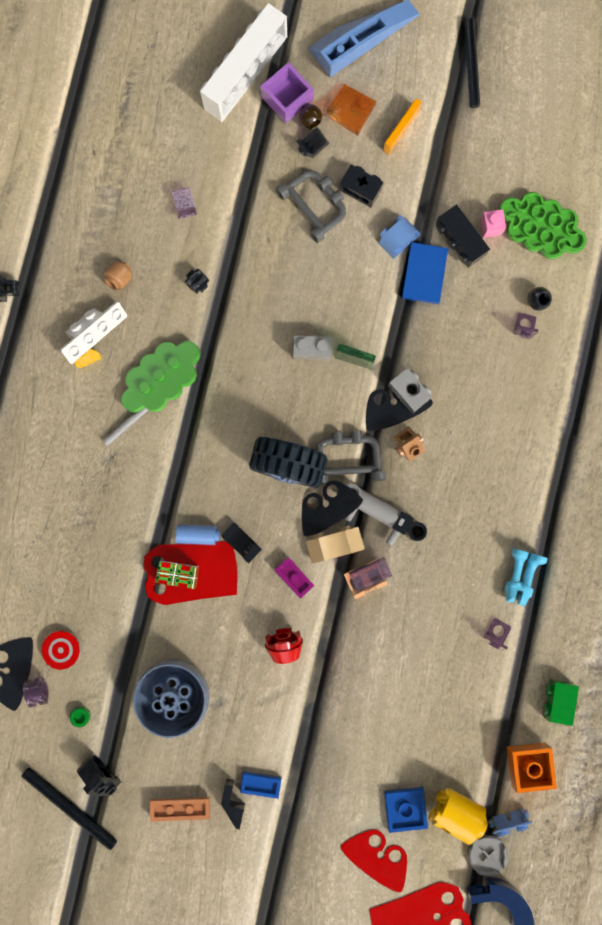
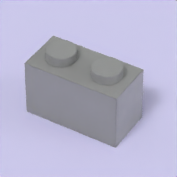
(312, 348)

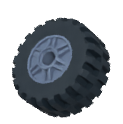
(288, 462)

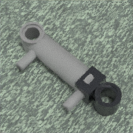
(388, 515)

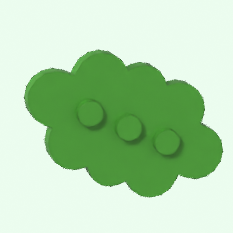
(543, 225)
(160, 377)

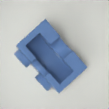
(398, 236)

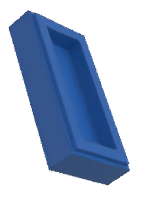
(260, 784)

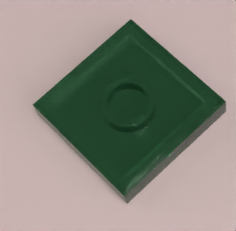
(355, 356)

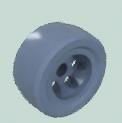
(158, 720)

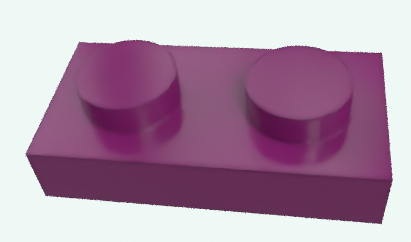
(294, 577)

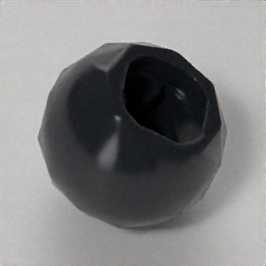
(539, 298)

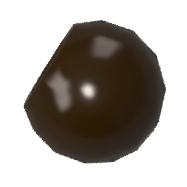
(310, 116)

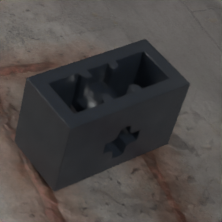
(367, 192)

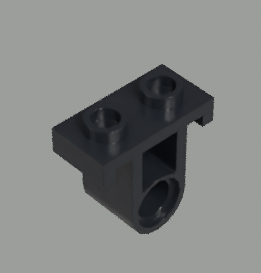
(97, 777)

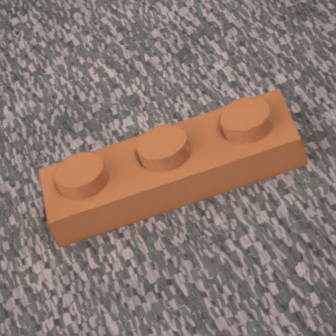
(180, 809)

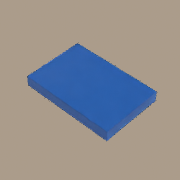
(425, 273)

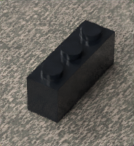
(462, 236)

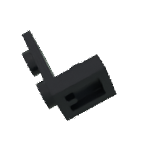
(241, 542)

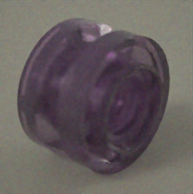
(35, 692)

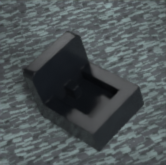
(312, 143)

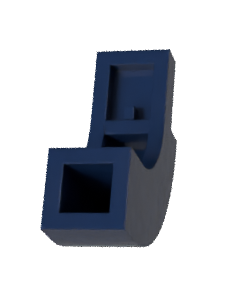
(505, 893)

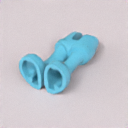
(525, 586)

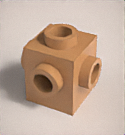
(409, 444)

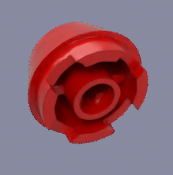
(284, 645)

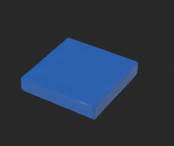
(406, 809)

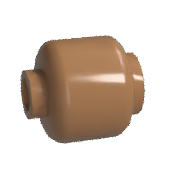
(118, 275)

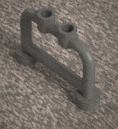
(324, 184)
(355, 438)

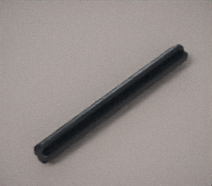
(69, 808)

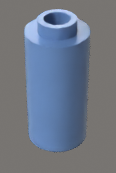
(197, 534)

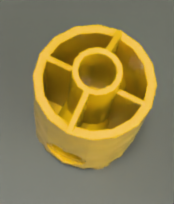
(459, 816)

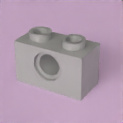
(410, 378)

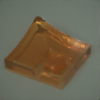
(351, 109)

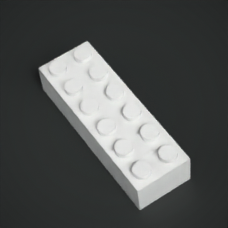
(244, 62)

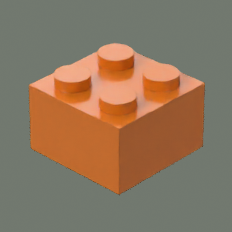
(531, 767)

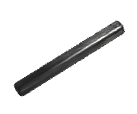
(472, 62)

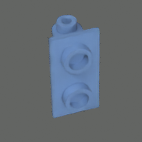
(517, 821)

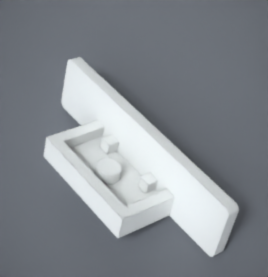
(90, 330)

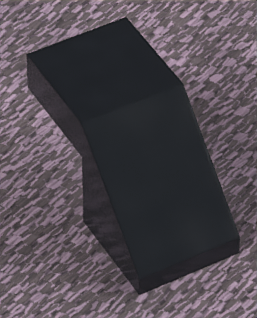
(232, 808)

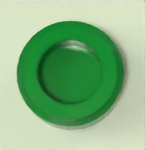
(80, 716)

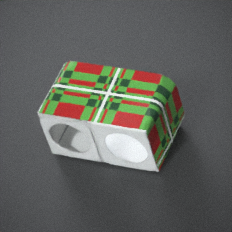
(177, 574)

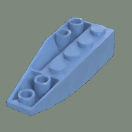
(359, 36)

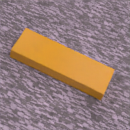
(402, 126)

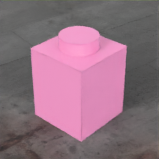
(492, 223)

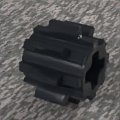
(196, 281)

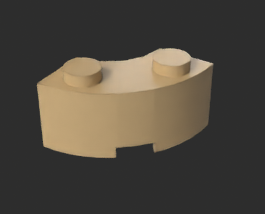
(335, 544)

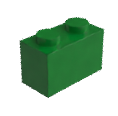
(560, 702)

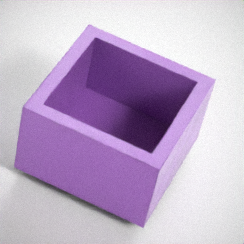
(287, 92)

